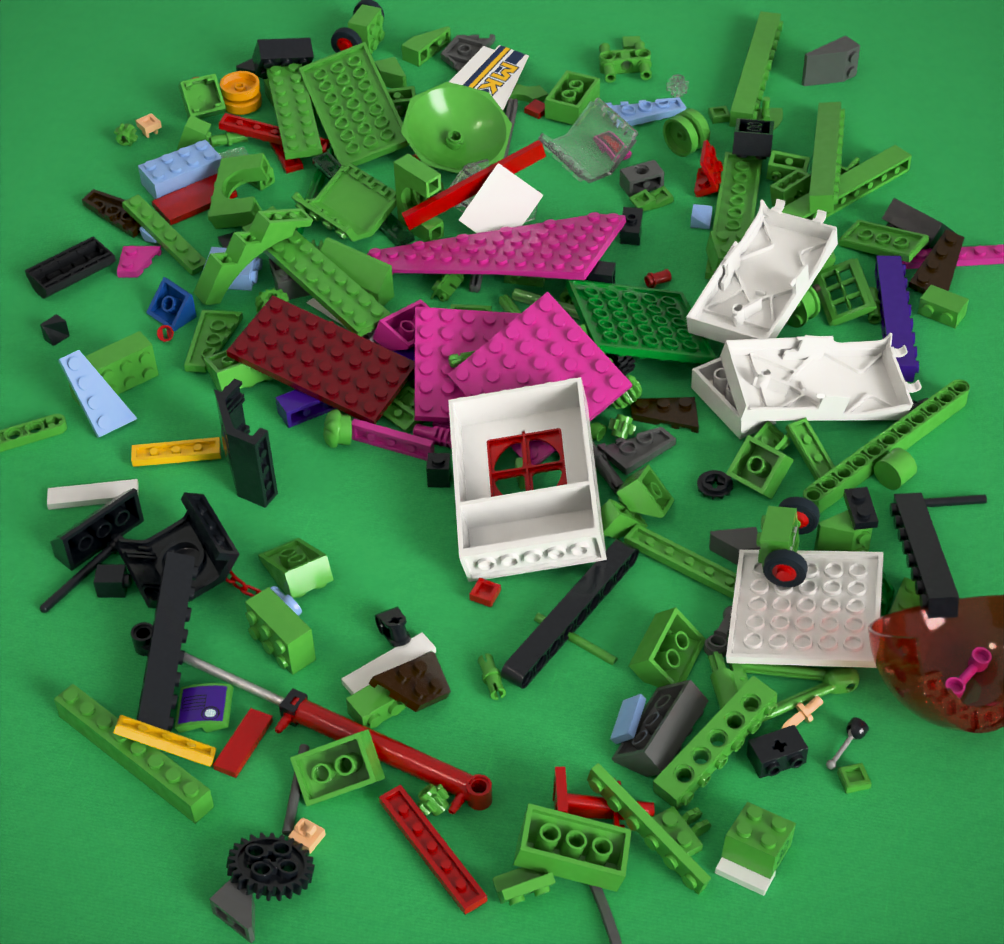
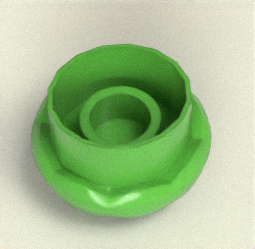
(337, 429)

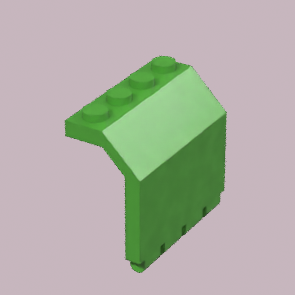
(350, 203)

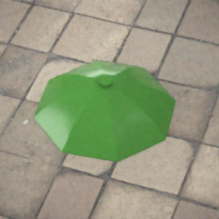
(456, 127)

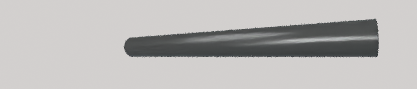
(293, 800)

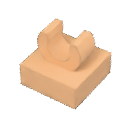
(148, 124)
(307, 833)

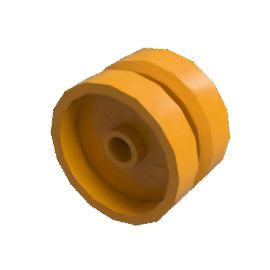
(241, 92)

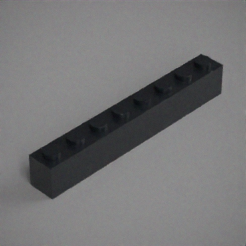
(924, 556)
(166, 641)

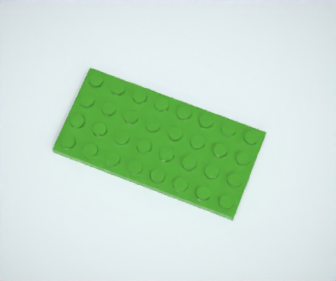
(354, 105)

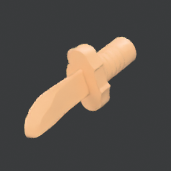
(804, 712)

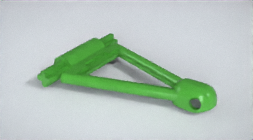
(729, 681)

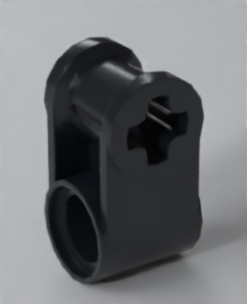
(392, 625)

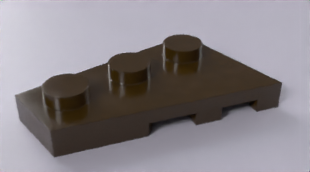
(672, 411)

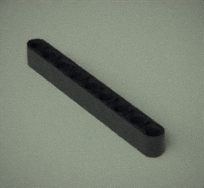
(569, 614)

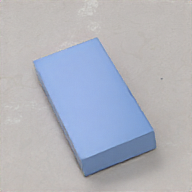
(628, 719)

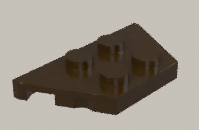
(415, 683)

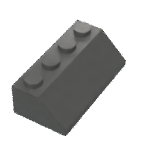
(662, 728)

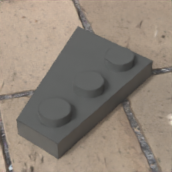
(636, 451)

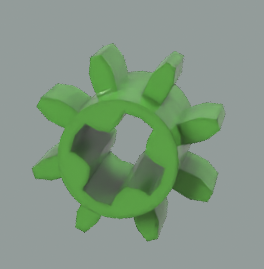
(126, 134)
(622, 426)
(433, 800)

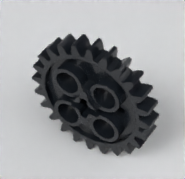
(270, 866)

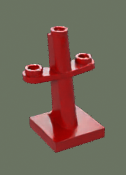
(587, 805)

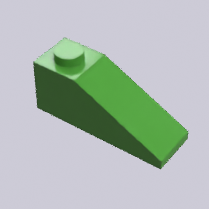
(424, 46)

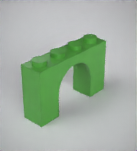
(231, 174)
(413, 177)

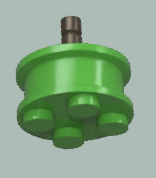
(807, 308)

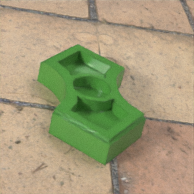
(528, 93)

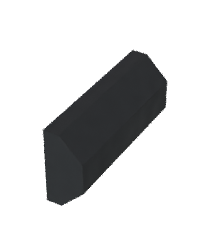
(69, 267)

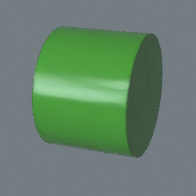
(895, 468)

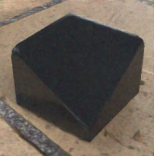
(55, 330)

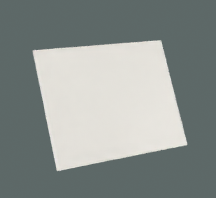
(500, 202)

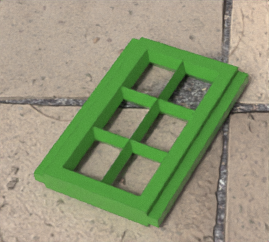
(862, 287)

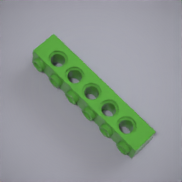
(753, 694)

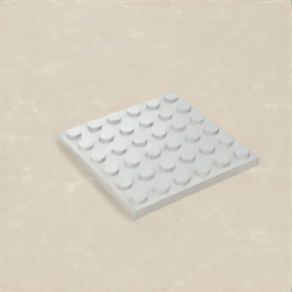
(809, 623)

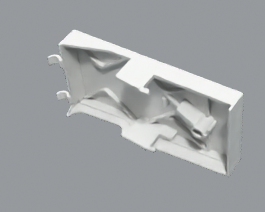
(763, 276)
(816, 379)

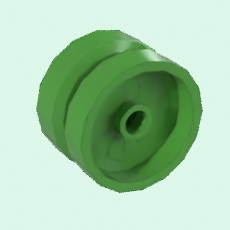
(686, 132)

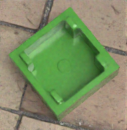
(202, 96)

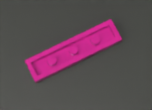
(391, 439)

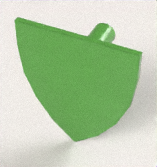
(770, 114)

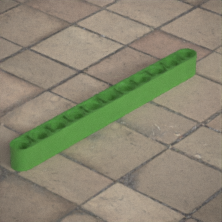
(901, 435)

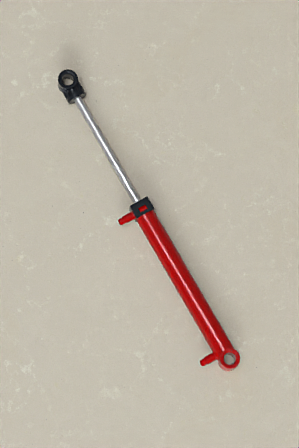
(297, 710)

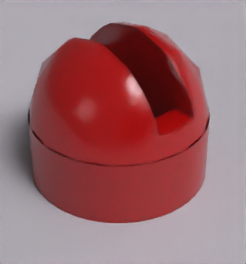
(170, 333)

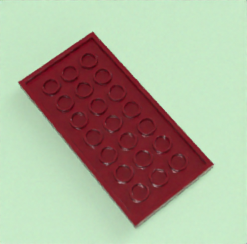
(322, 360)

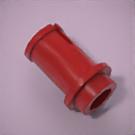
(660, 277)

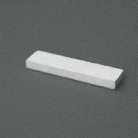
(88, 493)
(399, 655)

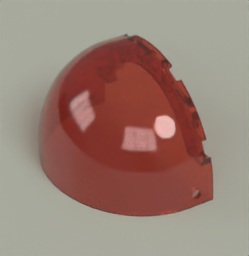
(922, 653)

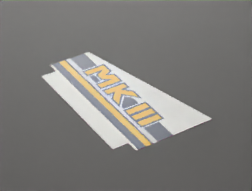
(493, 72)

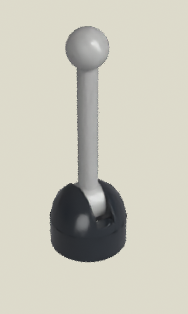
(856, 730)

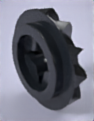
(708, 478)

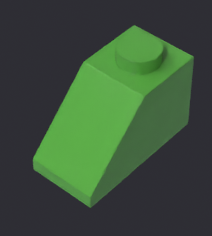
(391, 73)
(194, 131)
(618, 519)

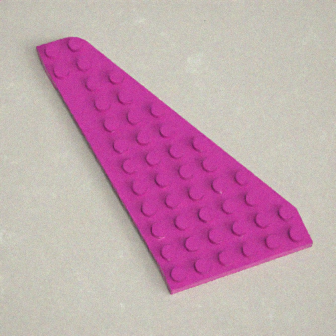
(544, 249)

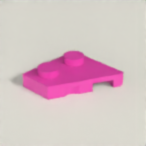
(135, 260)

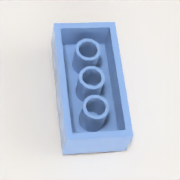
(179, 168)

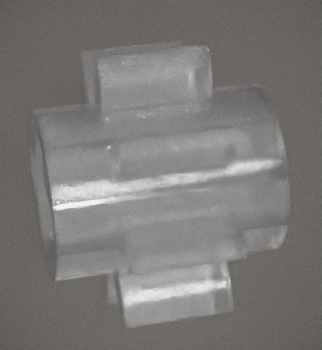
(677, 85)

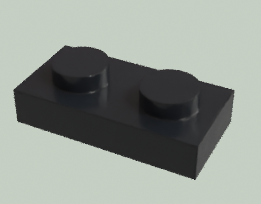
(860, 508)

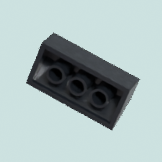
(93, 532)

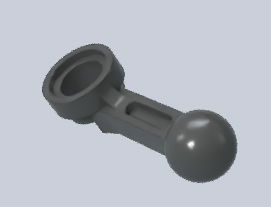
(720, 635)

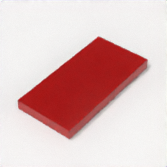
(187, 200)

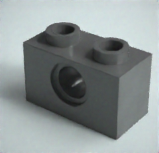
(640, 177)

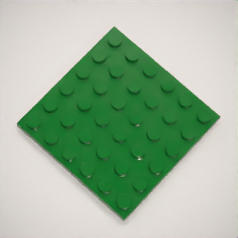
(638, 321)

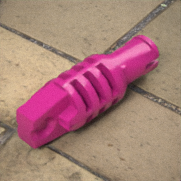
(439, 434)

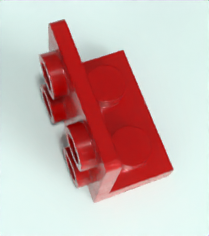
(710, 172)

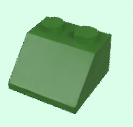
(645, 493)
(839, 535)

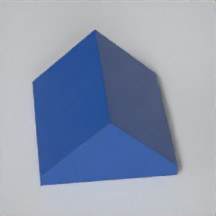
(172, 305)

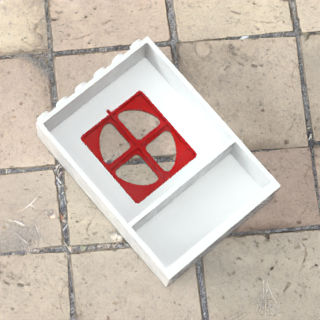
(532, 527)

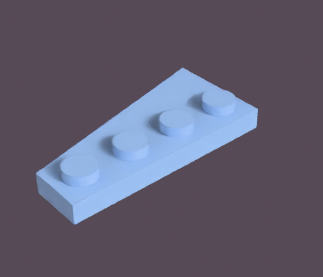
(648, 111)
(95, 396)

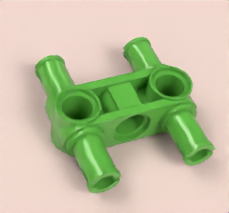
(636, 61)

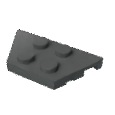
(463, 48)

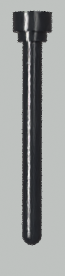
(82, 574)

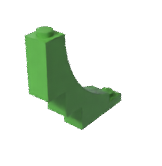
(266, 230)

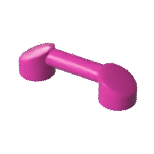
(977, 662)

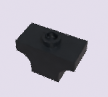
(632, 229)

